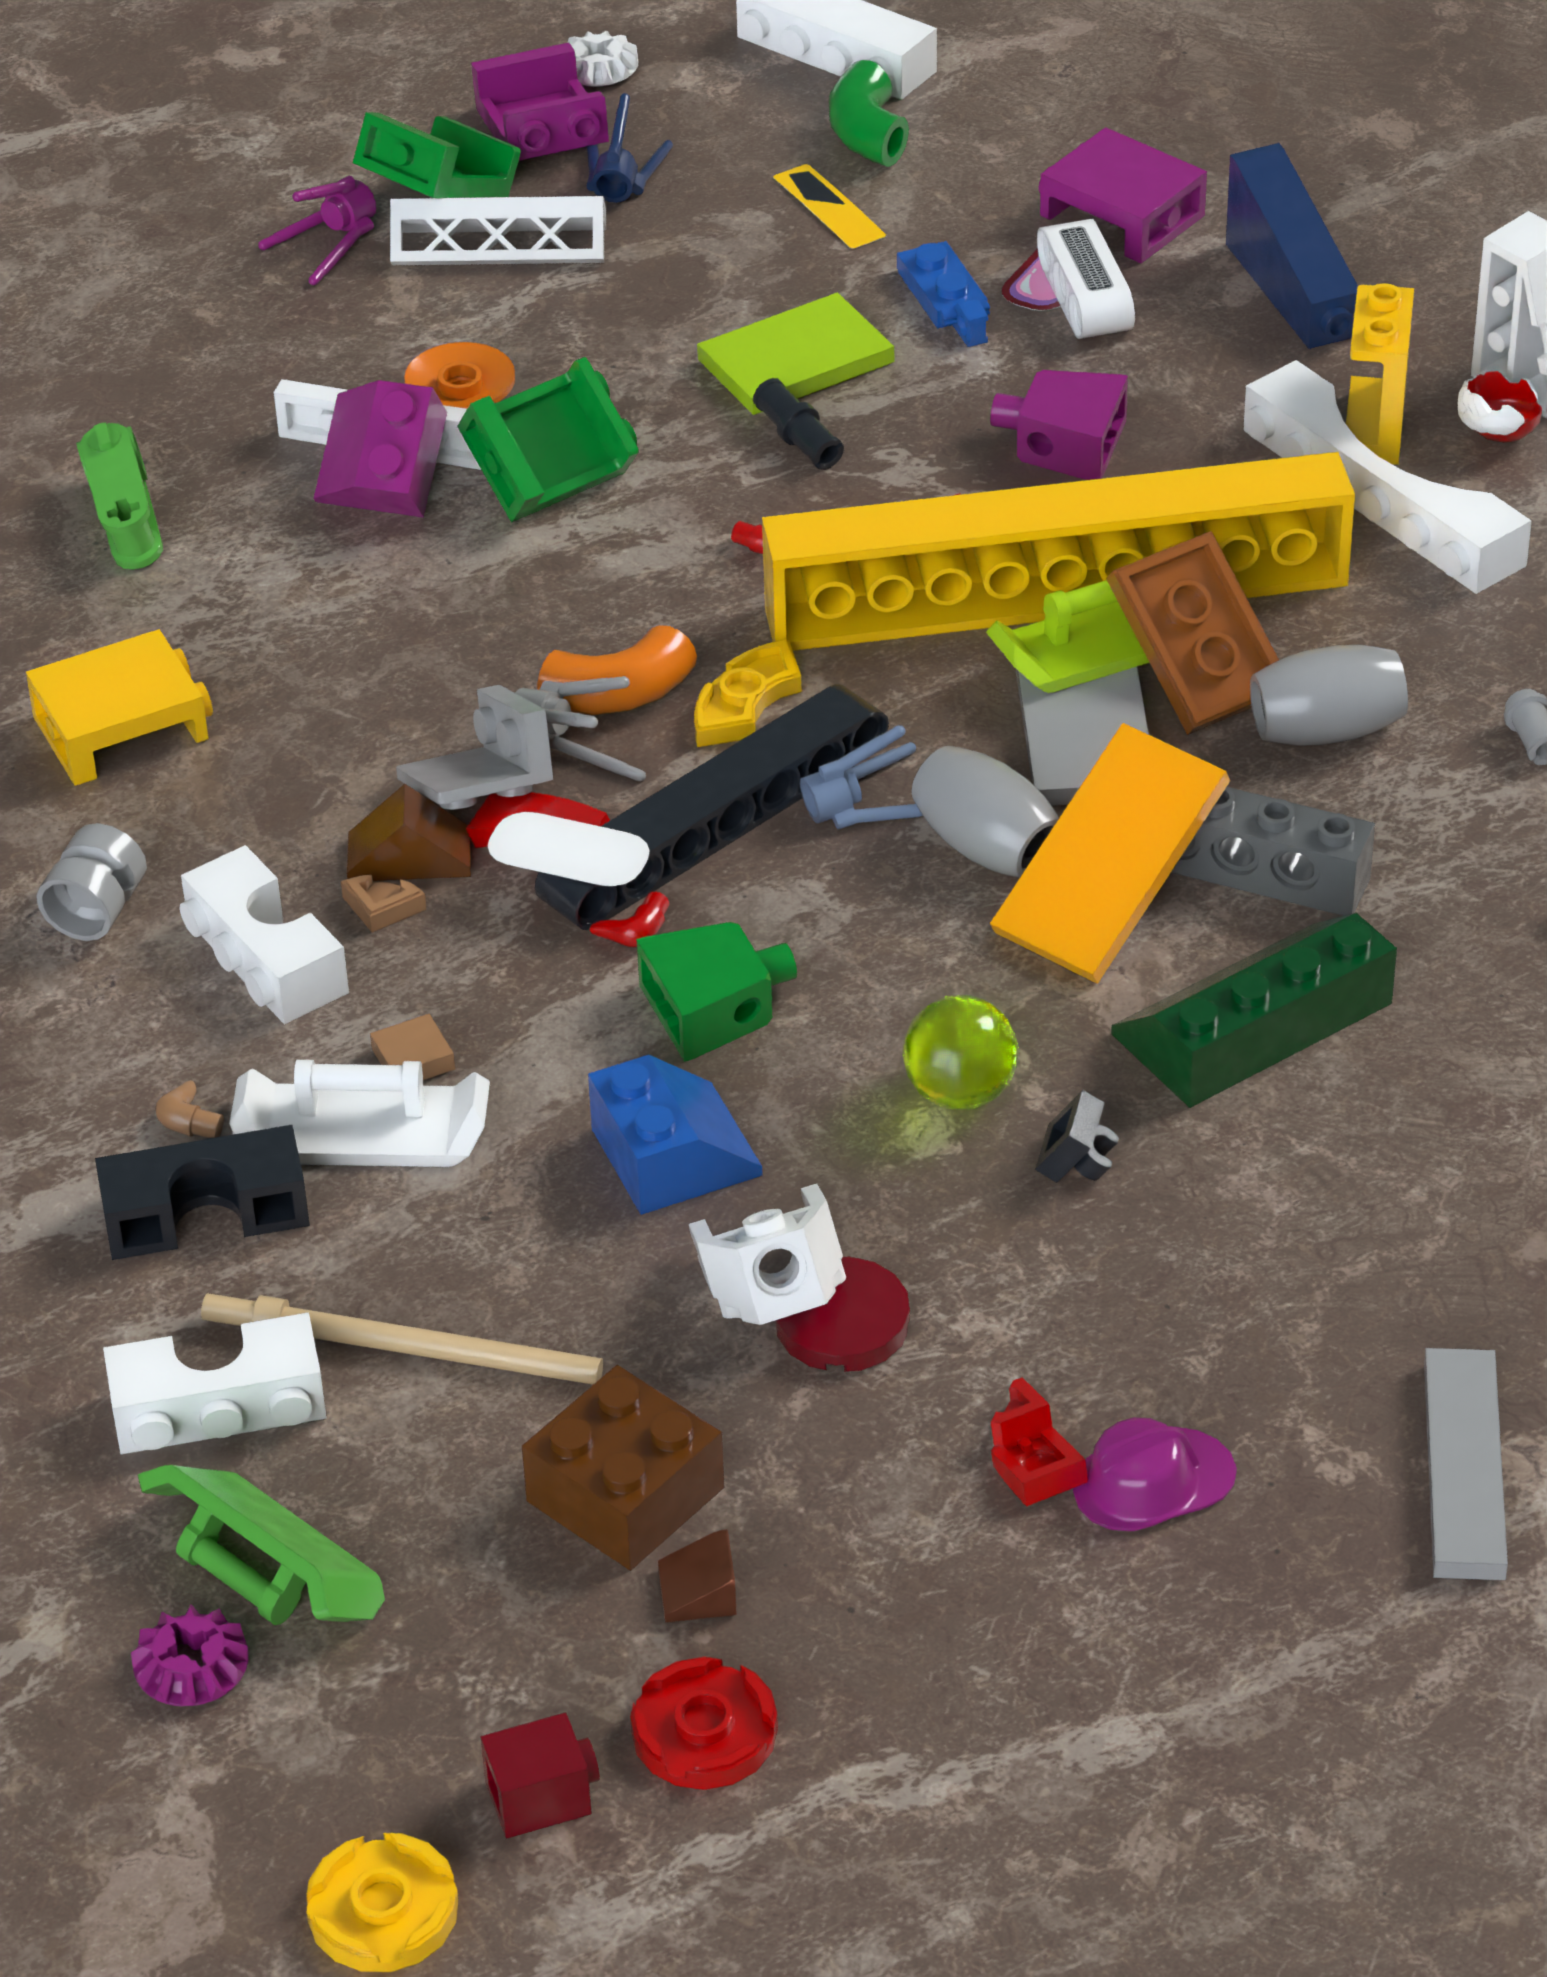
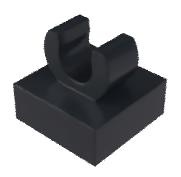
(1077, 1141)

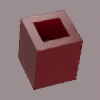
(538, 1774)

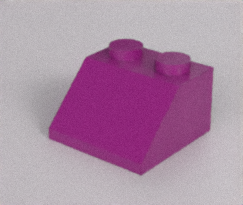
(382, 448)

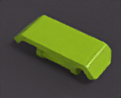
(1077, 641)

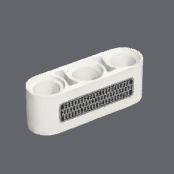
(1085, 278)

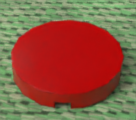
(704, 1723)

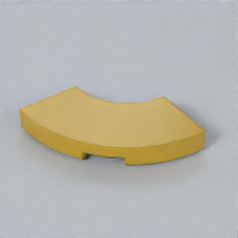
(736, 698)

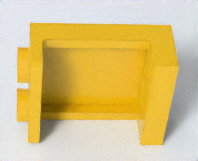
(1382, 336)
(114, 698)

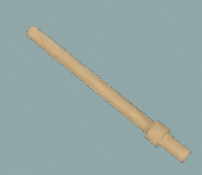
(410, 1339)

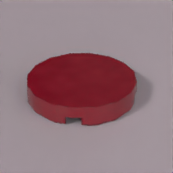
(857, 1325)

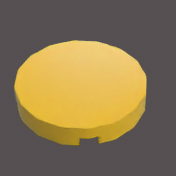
(382, 1903)

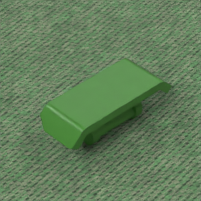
(336, 1581)

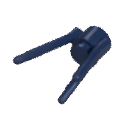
(616, 171)

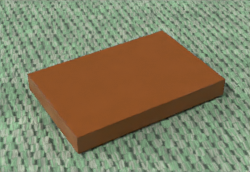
(1194, 629)

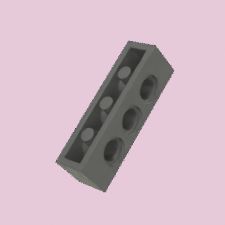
(1282, 851)

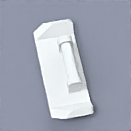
(366, 1114)

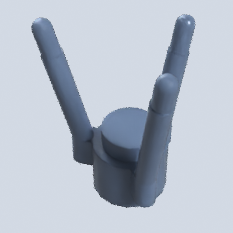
(836, 785)

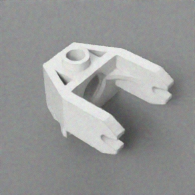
(733, 1261)

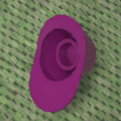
(1152, 1474)

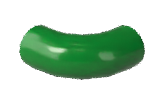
(858, 114)

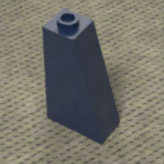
(1288, 246)

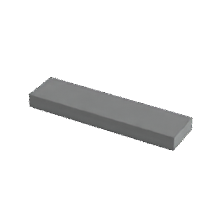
(1465, 1464)

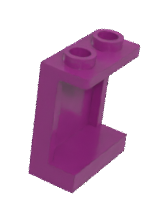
(539, 102)
(1128, 186)

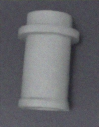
(1527, 716)

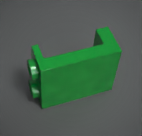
(441, 164)
(549, 440)

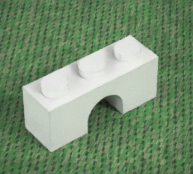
(240, 915)
(169, 1404)

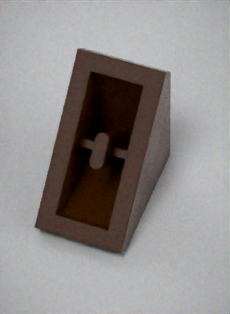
(408, 841)

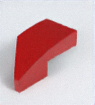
(1030, 1451)

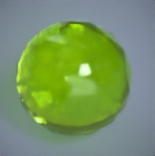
(960, 1052)

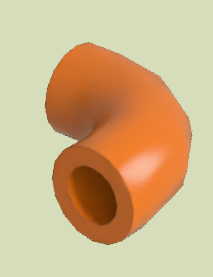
(651, 665)

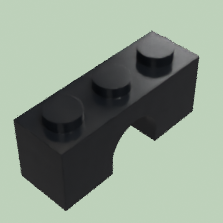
(155, 1187)

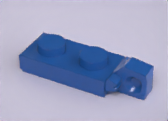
(945, 290)

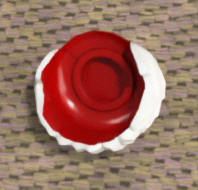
(1499, 407)

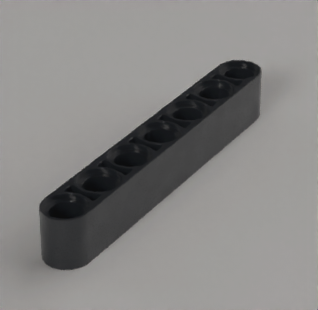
(722, 800)

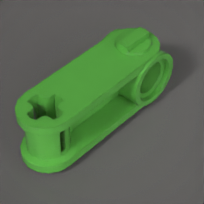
(121, 494)

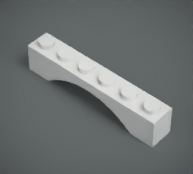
(1456, 529)

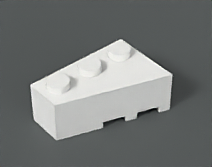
(1514, 304)

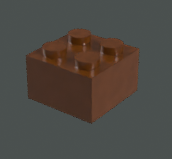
(623, 1467)

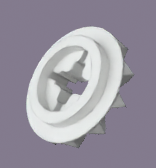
(603, 58)

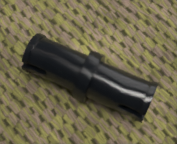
(798, 423)

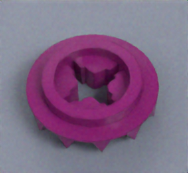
(177, 1678)

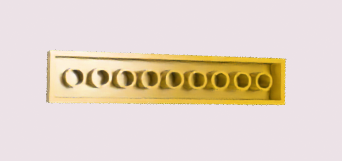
(999, 552)

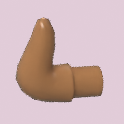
(179, 1115)

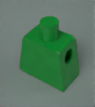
(710, 984)

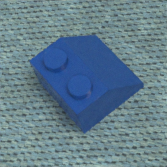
(667, 1133)

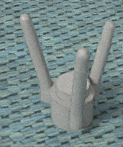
(560, 718)

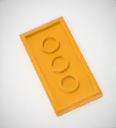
(1110, 852)

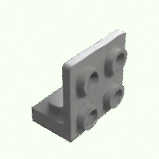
(508, 764)

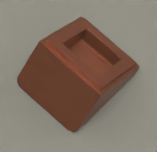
(699, 1580)

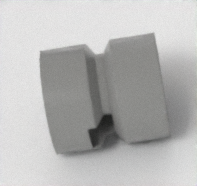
(91, 882)

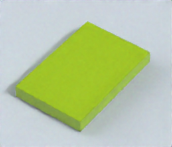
(800, 347)

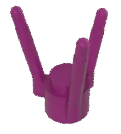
(346, 207)

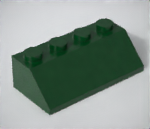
(1263, 1008)

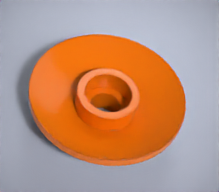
(463, 373)

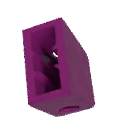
(1066, 420)

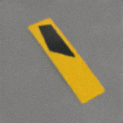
(830, 206)

